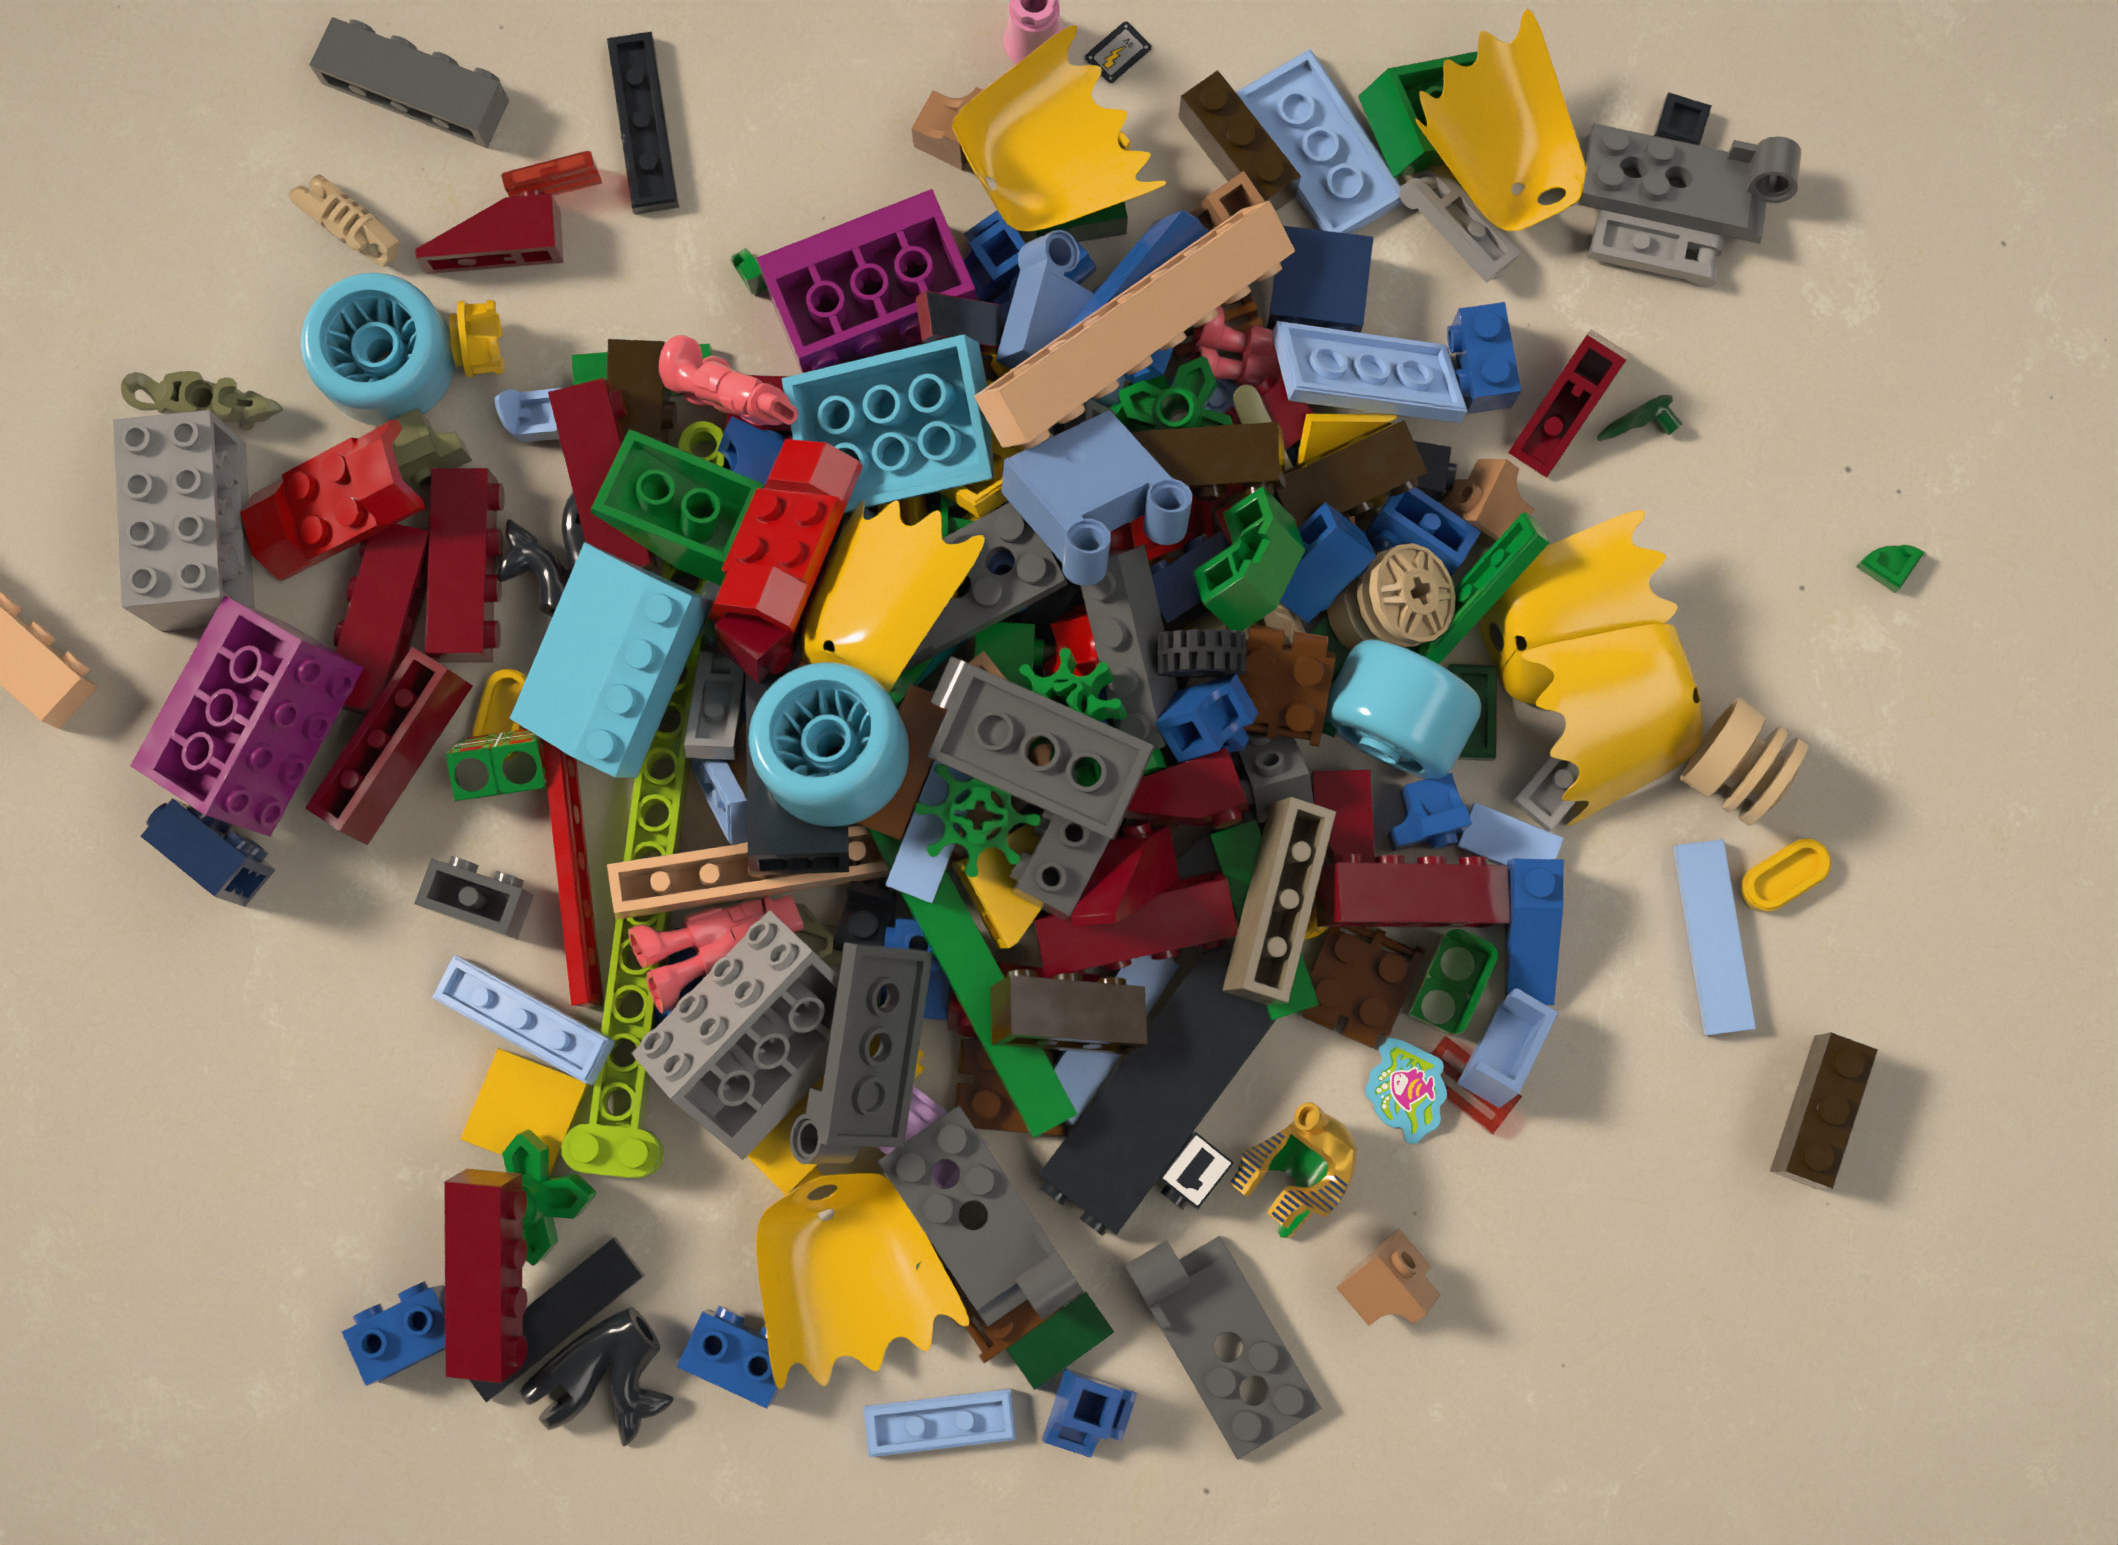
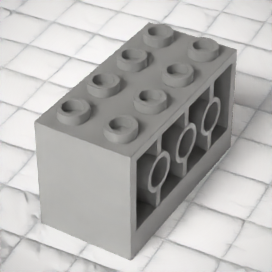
(181, 518)
(747, 1036)

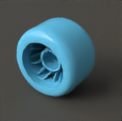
(357, 324)
(1402, 709)
(806, 719)

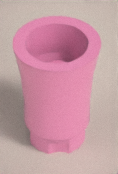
(1030, 26)

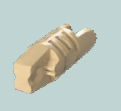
(346, 220)

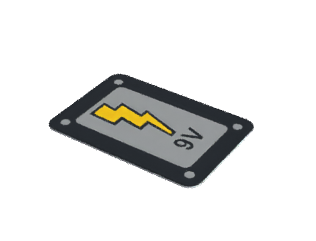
(1118, 51)

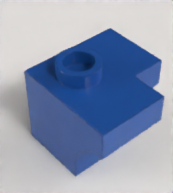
(993, 256)
(750, 449)
(1207, 718)
(1431, 815)
(1087, 1412)

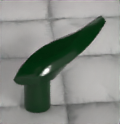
(1656, 408)

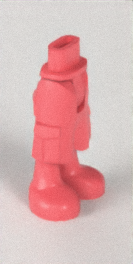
(1254, 347)
(717, 385)
(710, 934)

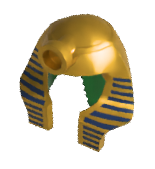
(1315, 1153)

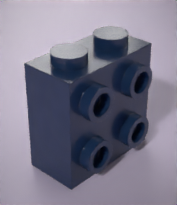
(1322, 280)
(1176, 583)
(208, 852)

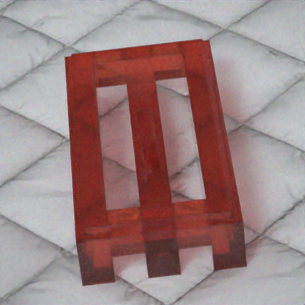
(554, 176)
(1458, 1101)

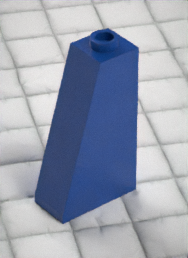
(1157, 245)

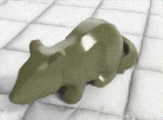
(189, 393)

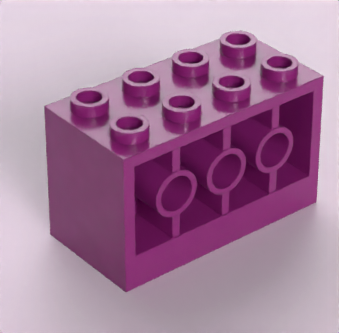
(858, 283)
(246, 717)

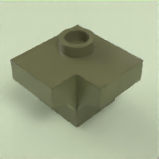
(422, 448)

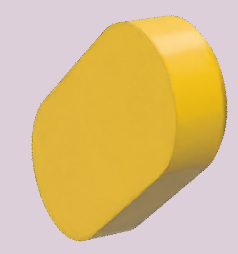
(498, 703)
(1785, 875)

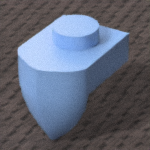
(527, 414)

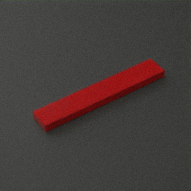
(573, 878)

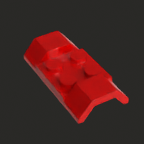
(329, 504)
(787, 533)

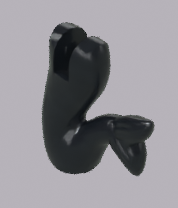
(530, 554)
(619, 1341)

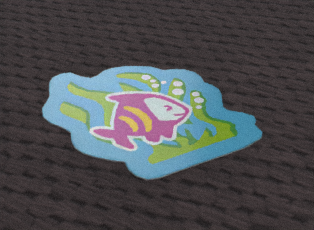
(1407, 1089)

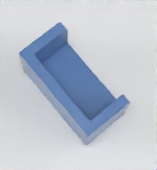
(1508, 1048)

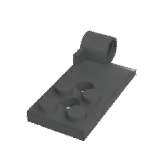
(1722, 190)
(992, 595)
(989, 737)
(862, 1096)
(1007, 1256)
(1194, 1305)

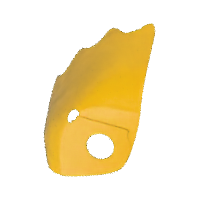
(1506, 127)
(1049, 141)
(883, 591)
(1571, 592)
(1625, 709)
(847, 1279)

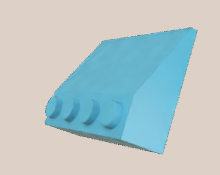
(902, 417)
(610, 662)

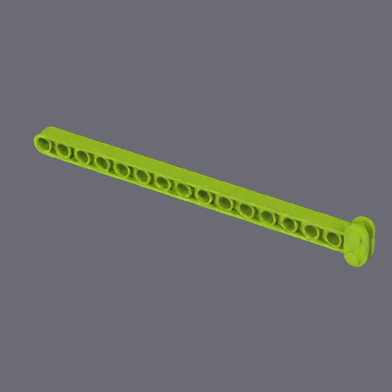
(611, 1142)

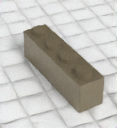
(1279, 901)

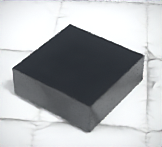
(1682, 119)

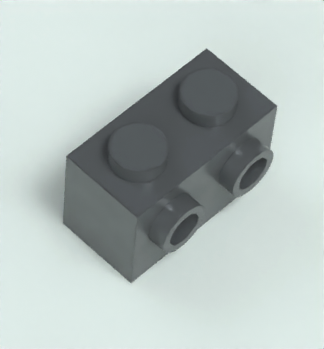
(1271, 772)
(1058, 865)
(475, 899)

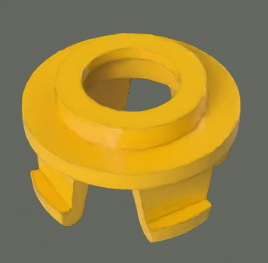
(475, 338)

